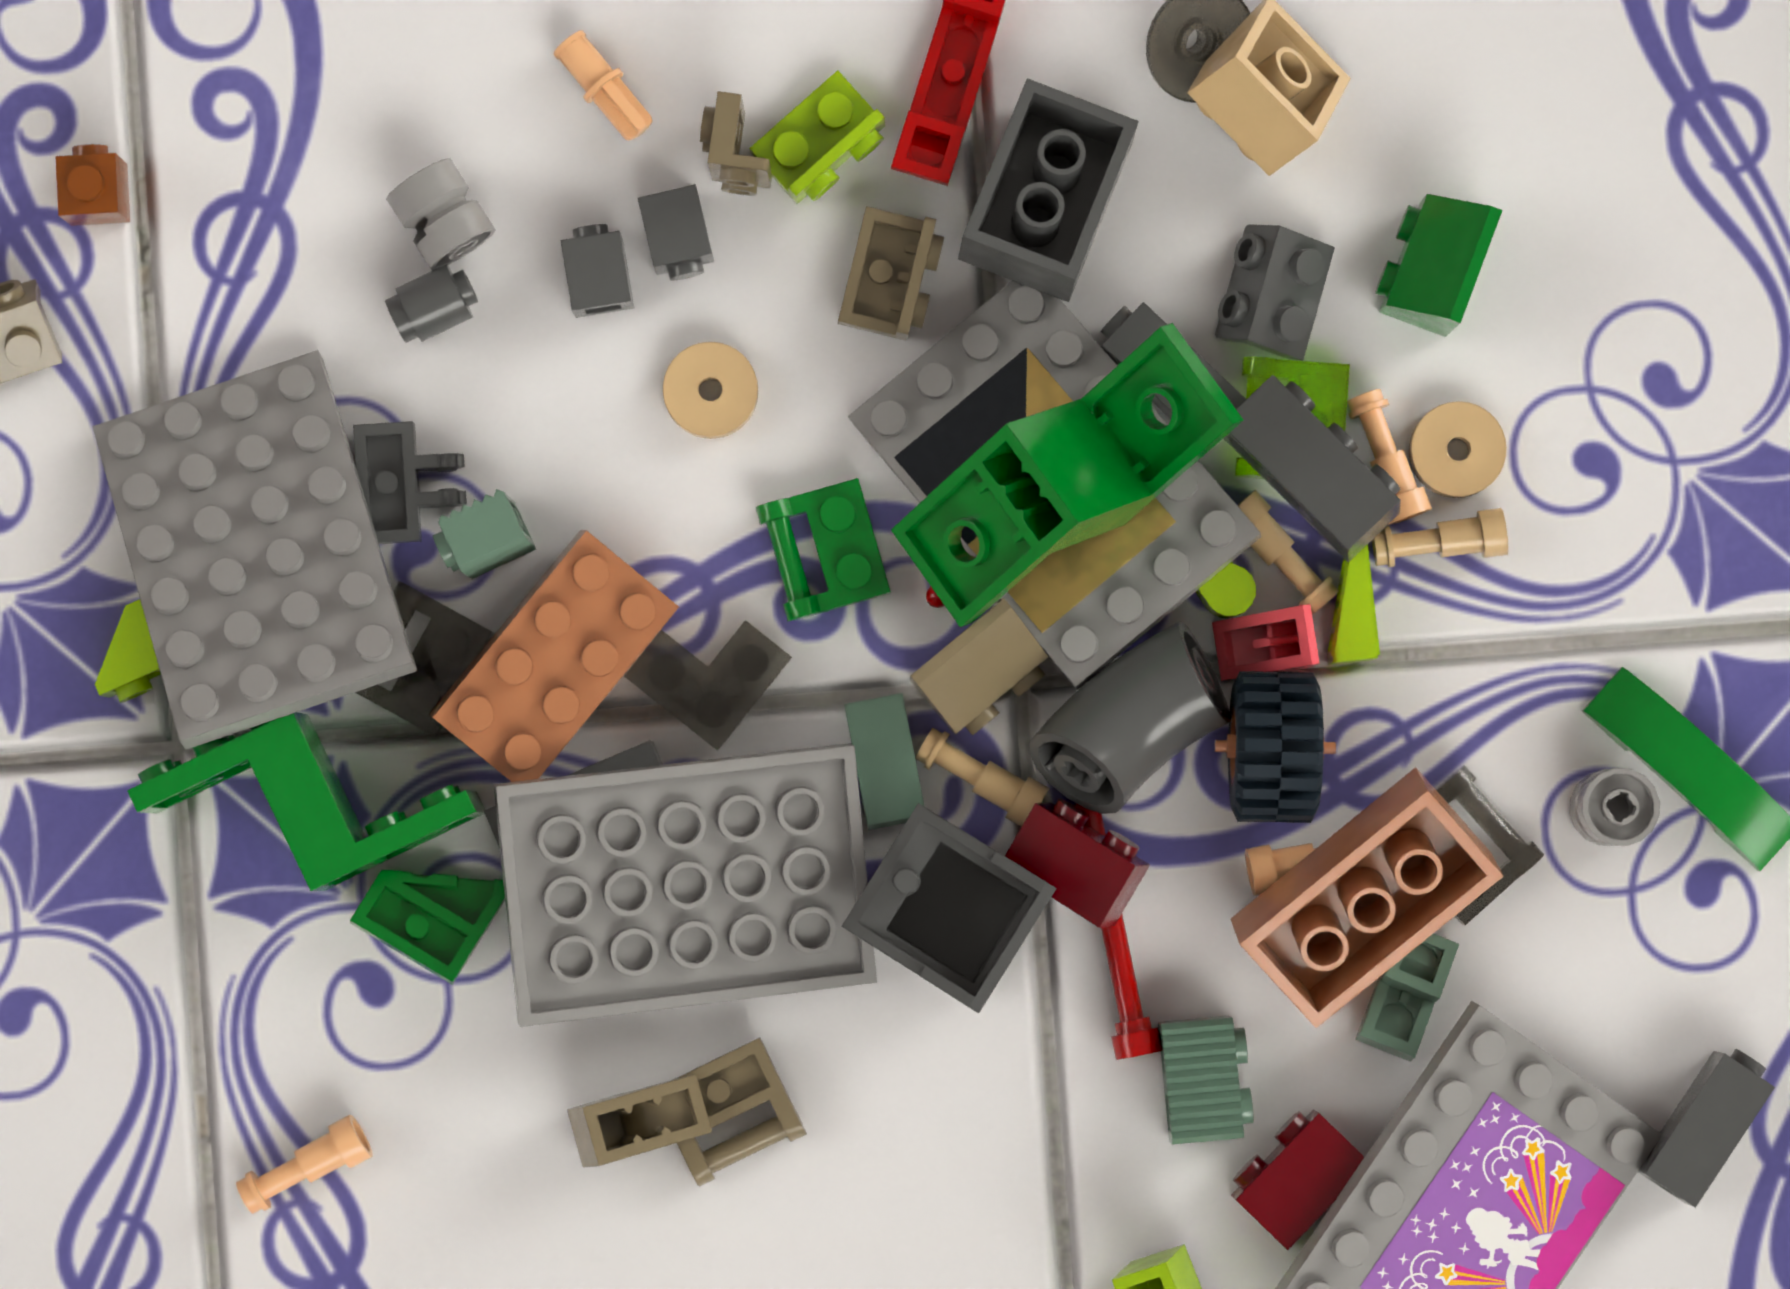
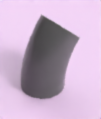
(1130, 721)

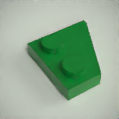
(430, 917)

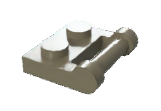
(731, 1088)

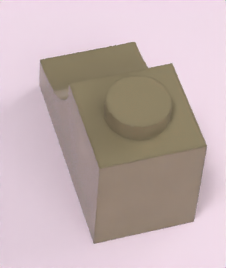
(639, 1121)

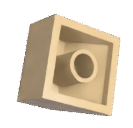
(1270, 87)

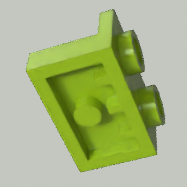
(820, 138)

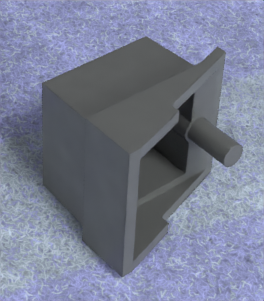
(948, 907)

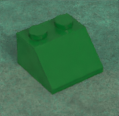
(1438, 262)

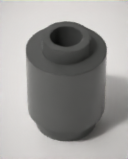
(432, 304)

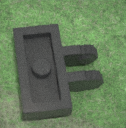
(389, 479)

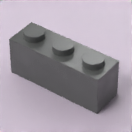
(1314, 467)

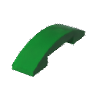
(1691, 767)

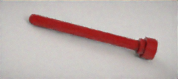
(1134, 1031)

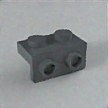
(1274, 290)

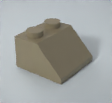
(980, 668)

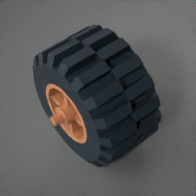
(1275, 747)

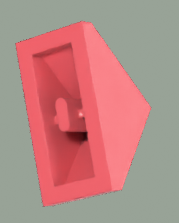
(1266, 642)

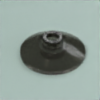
(1166, 52)

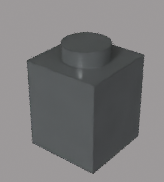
(676, 232)
(596, 271)

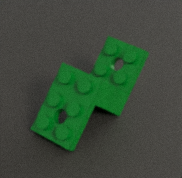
(1066, 474)
(305, 799)

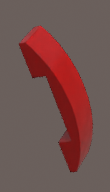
(947, 89)

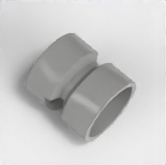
(438, 210)
(1614, 807)

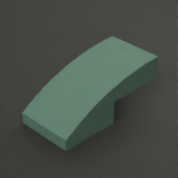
(884, 760)
(1406, 998)

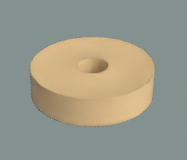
(704, 363)
(1480, 434)

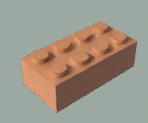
(554, 659)
(1365, 898)

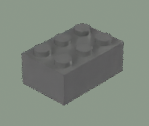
(1047, 190)

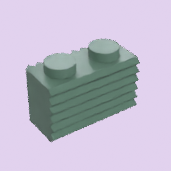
(483, 535)
(1203, 1079)

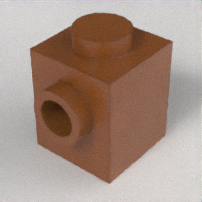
(92, 186)

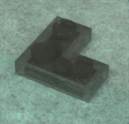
(715, 696)

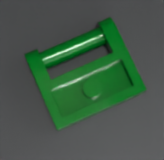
(842, 543)

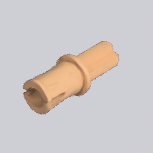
(603, 86)

